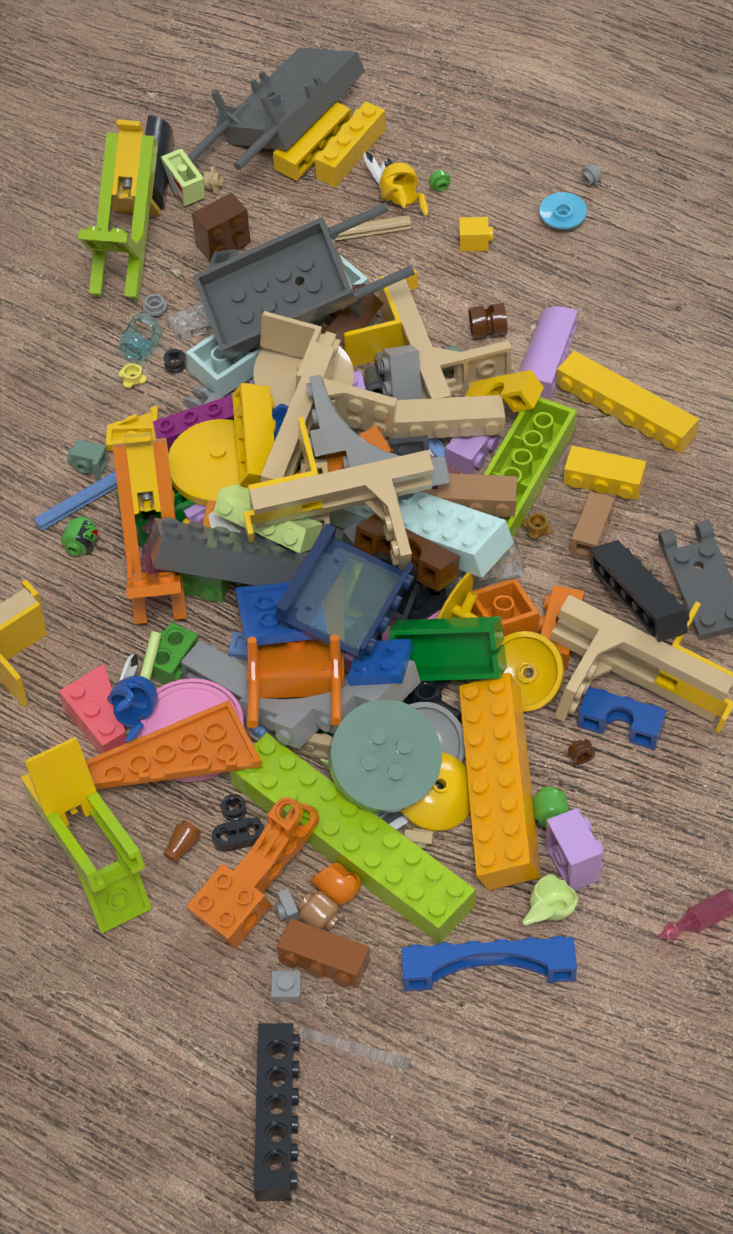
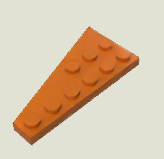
(191, 747)

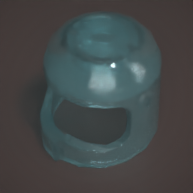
(136, 346)

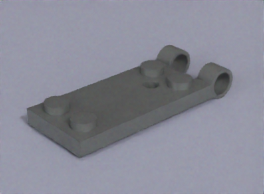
(708, 586)

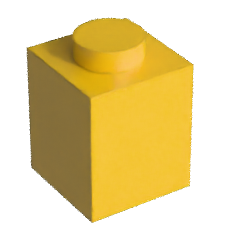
(475, 233)

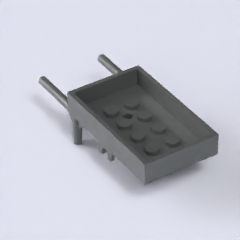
(284, 102)
(270, 280)

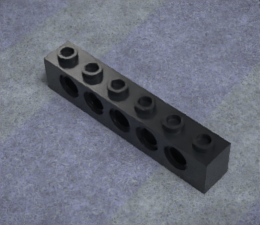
(278, 1184)

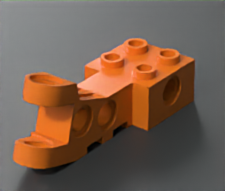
(235, 899)

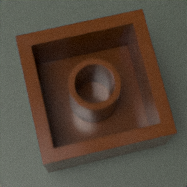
(221, 226)

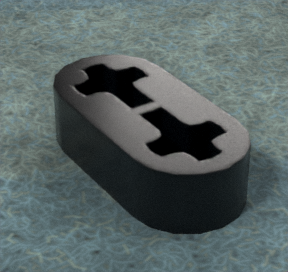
(427, 603)
(237, 834)

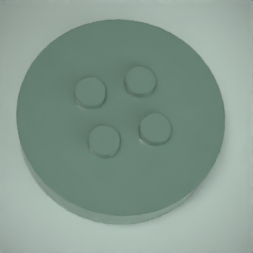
(384, 756)

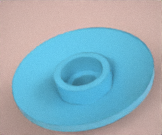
(563, 210)

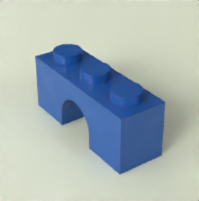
(602, 708)

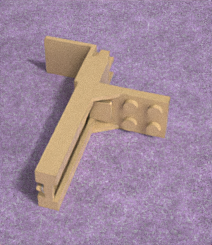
(355, 405)

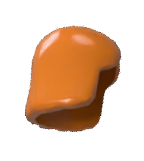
(337, 883)

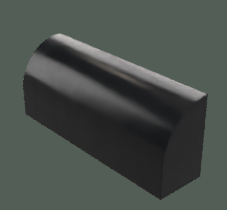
(164, 135)

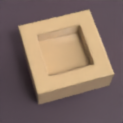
(420, 836)

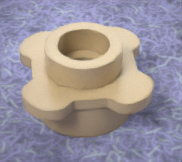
(213, 180)

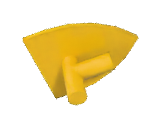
(460, 600)

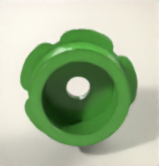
(439, 180)

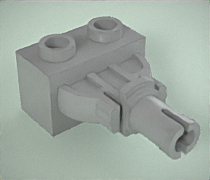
(400, 372)

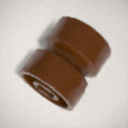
(488, 320)

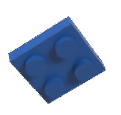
(384, 665)

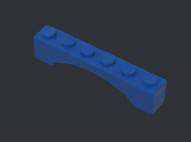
(548, 957)

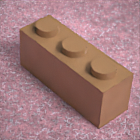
(483, 493)

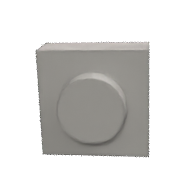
(286, 907)
(286, 986)

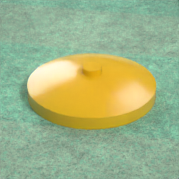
(204, 460)

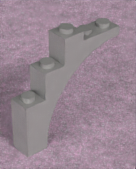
(337, 436)
(301, 718)

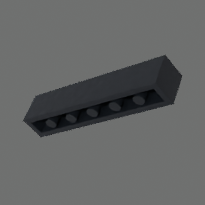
(639, 591)

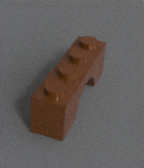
(435, 564)

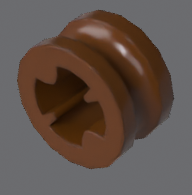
(581, 751)

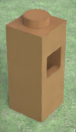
(592, 524)

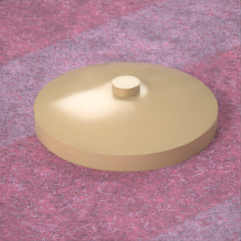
(280, 373)

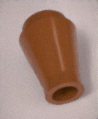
(183, 838)

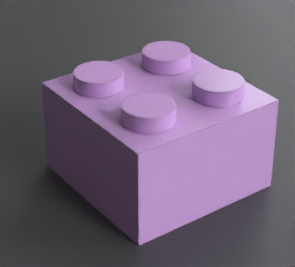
(574, 849)

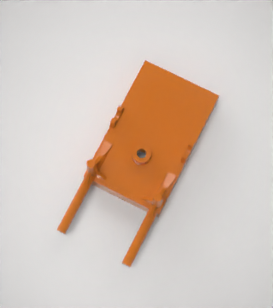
(295, 670)

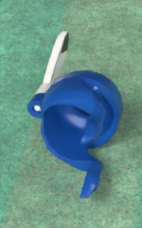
(133, 698)

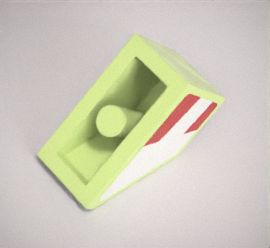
(183, 177)

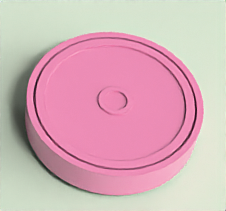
(183, 699)

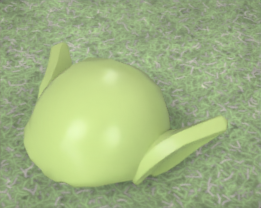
(551, 900)

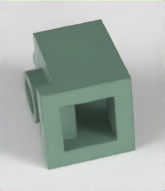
(88, 458)

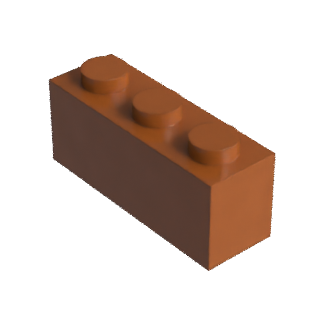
(323, 953)

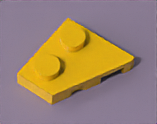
(131, 425)

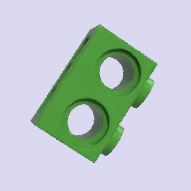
(171, 653)

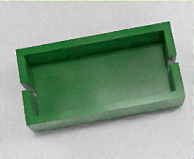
(454, 647)

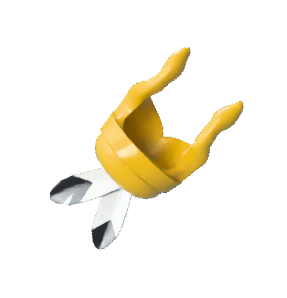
(396, 182)

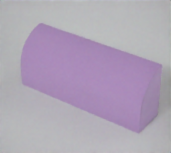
(550, 345)

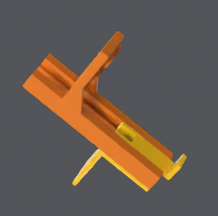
(144, 486)

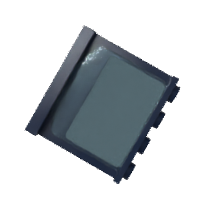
(343, 595)

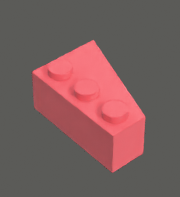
(91, 712)

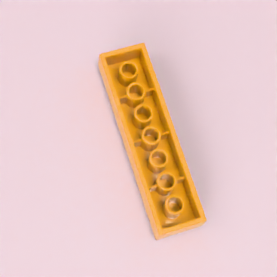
(499, 782)

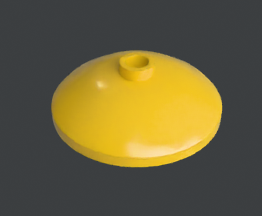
(534, 651)
(444, 807)

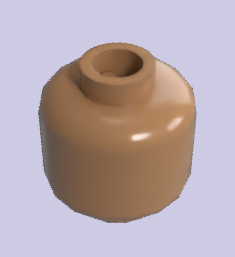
(318, 910)

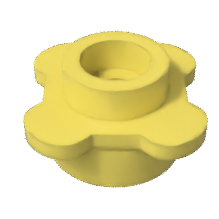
(132, 375)

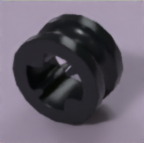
(175, 367)
(232, 800)

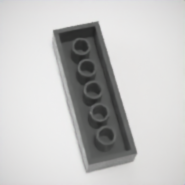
(221, 553)

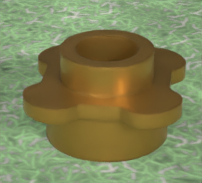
(540, 520)

